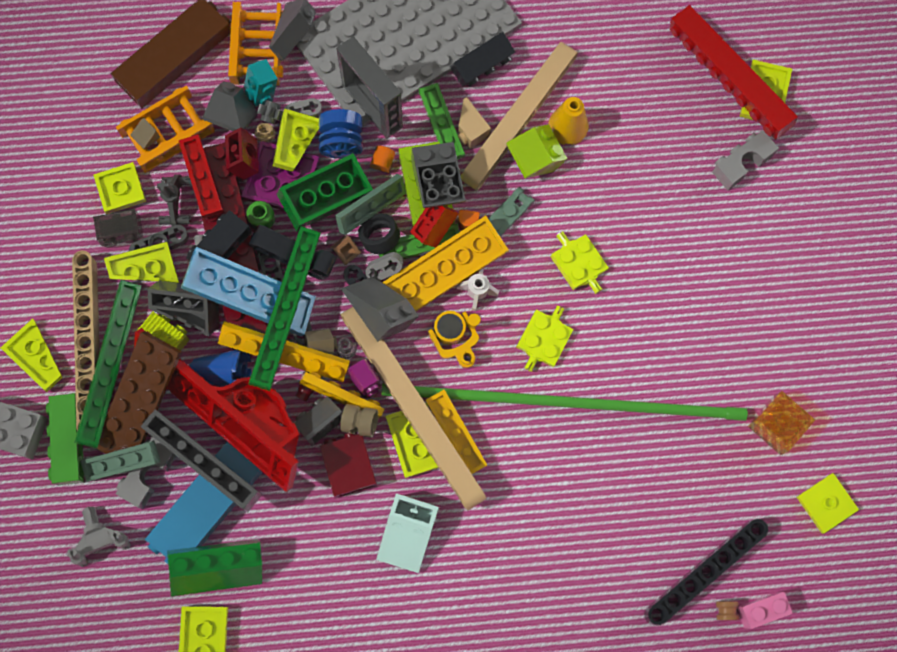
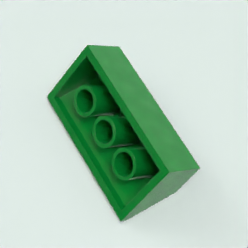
(215, 567)

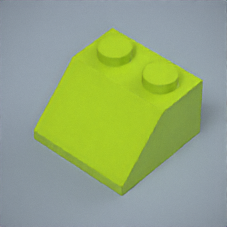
(537, 151)

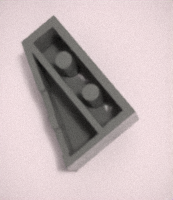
(187, 307)

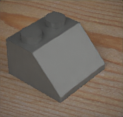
(319, 420)

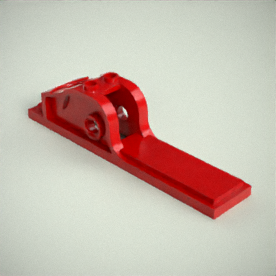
(256, 412)

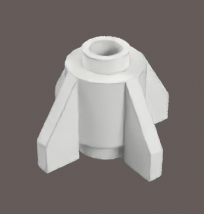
(478, 292)

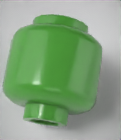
(260, 214)

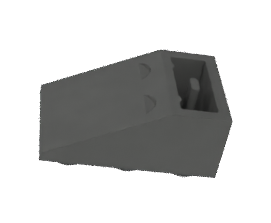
(437, 175)

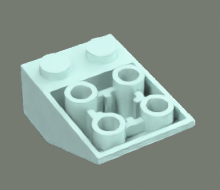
(407, 533)

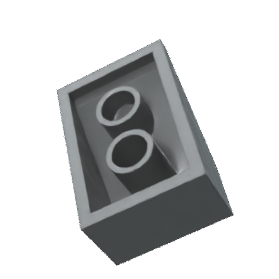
(380, 307)

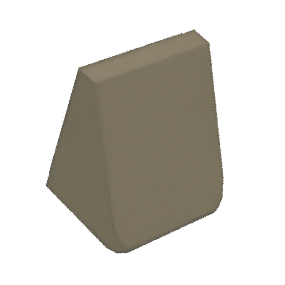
(144, 134)

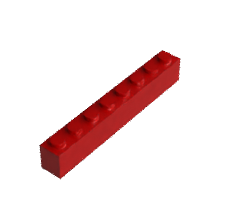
(732, 72)

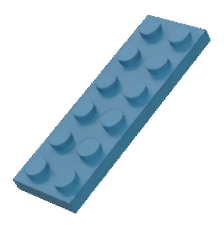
(241, 289)

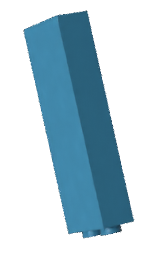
(200, 508)

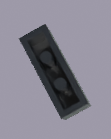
(483, 60)
(224, 237)

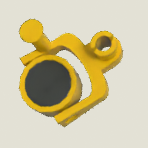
(449, 330)

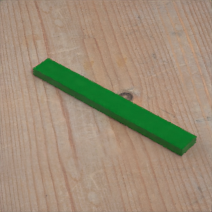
(284, 309)
(108, 364)

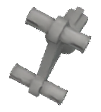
(95, 538)

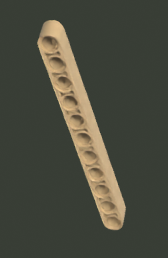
(416, 412)

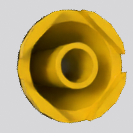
(569, 122)

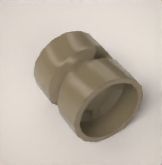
(359, 420)

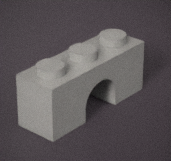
(757, 148)
(134, 487)

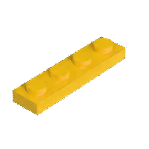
(333, 390)
(456, 431)

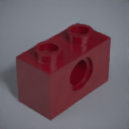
(241, 153)

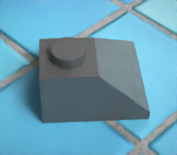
(230, 108)

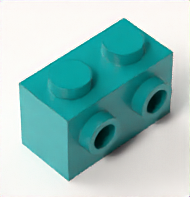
(260, 82)

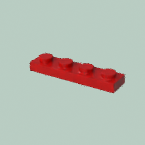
(200, 176)

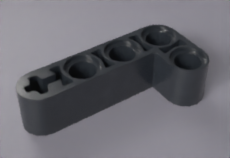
(280, 248)

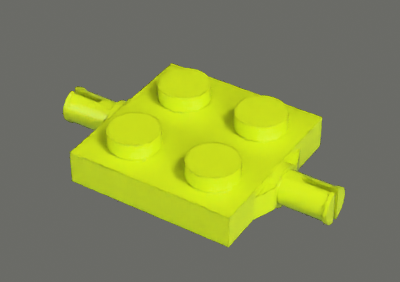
(579, 262)
(544, 338)

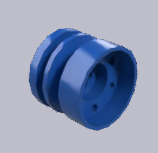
(340, 133)

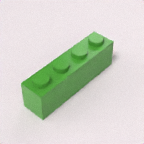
(63, 452)

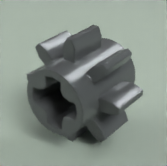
(270, 112)

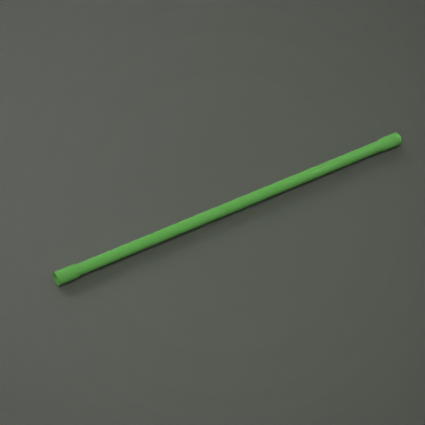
(728, 413)

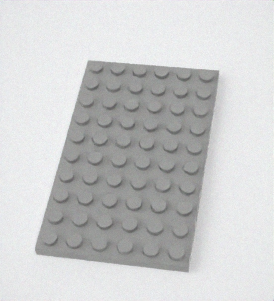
(406, 39)

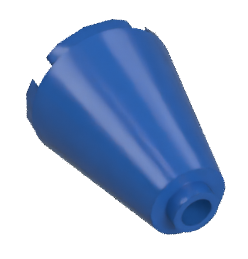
(223, 367)

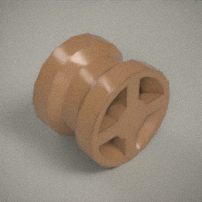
(727, 611)

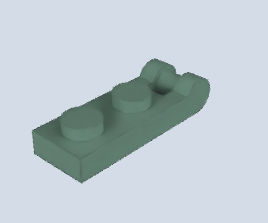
(509, 212)

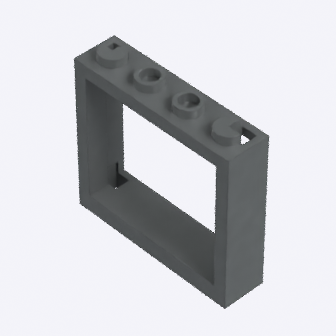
(370, 87)

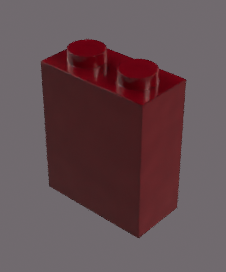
(347, 465)

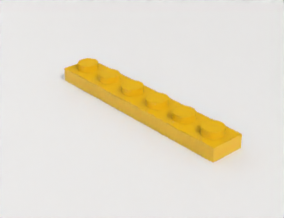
(292, 355)

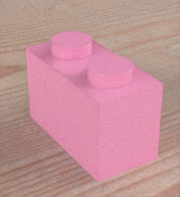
(764, 610)

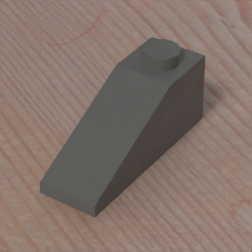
(291, 27)

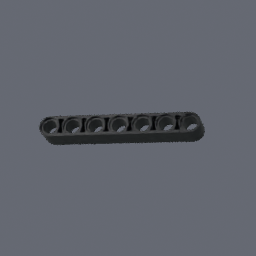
(717, 568)

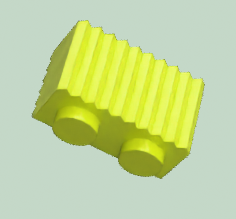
(161, 328)

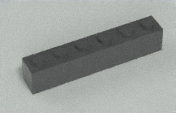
(201, 461)

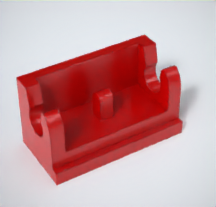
(433, 224)

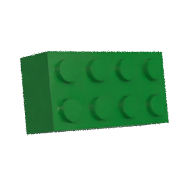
(324, 191)

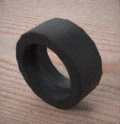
(384, 244)

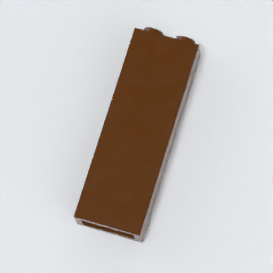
(172, 52)

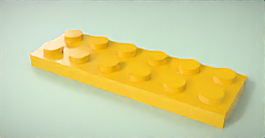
(448, 264)

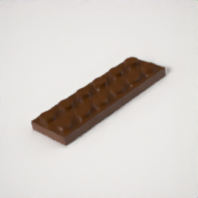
(139, 393)

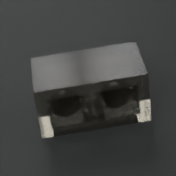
(118, 228)

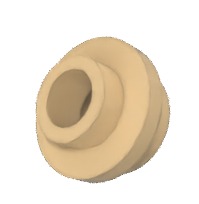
(265, 132)

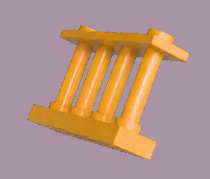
(239, 33)
(166, 148)

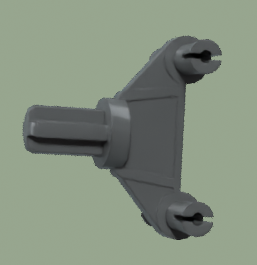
(170, 193)

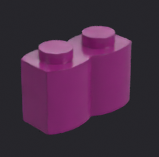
(364, 379)

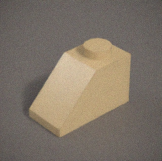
(472, 126)

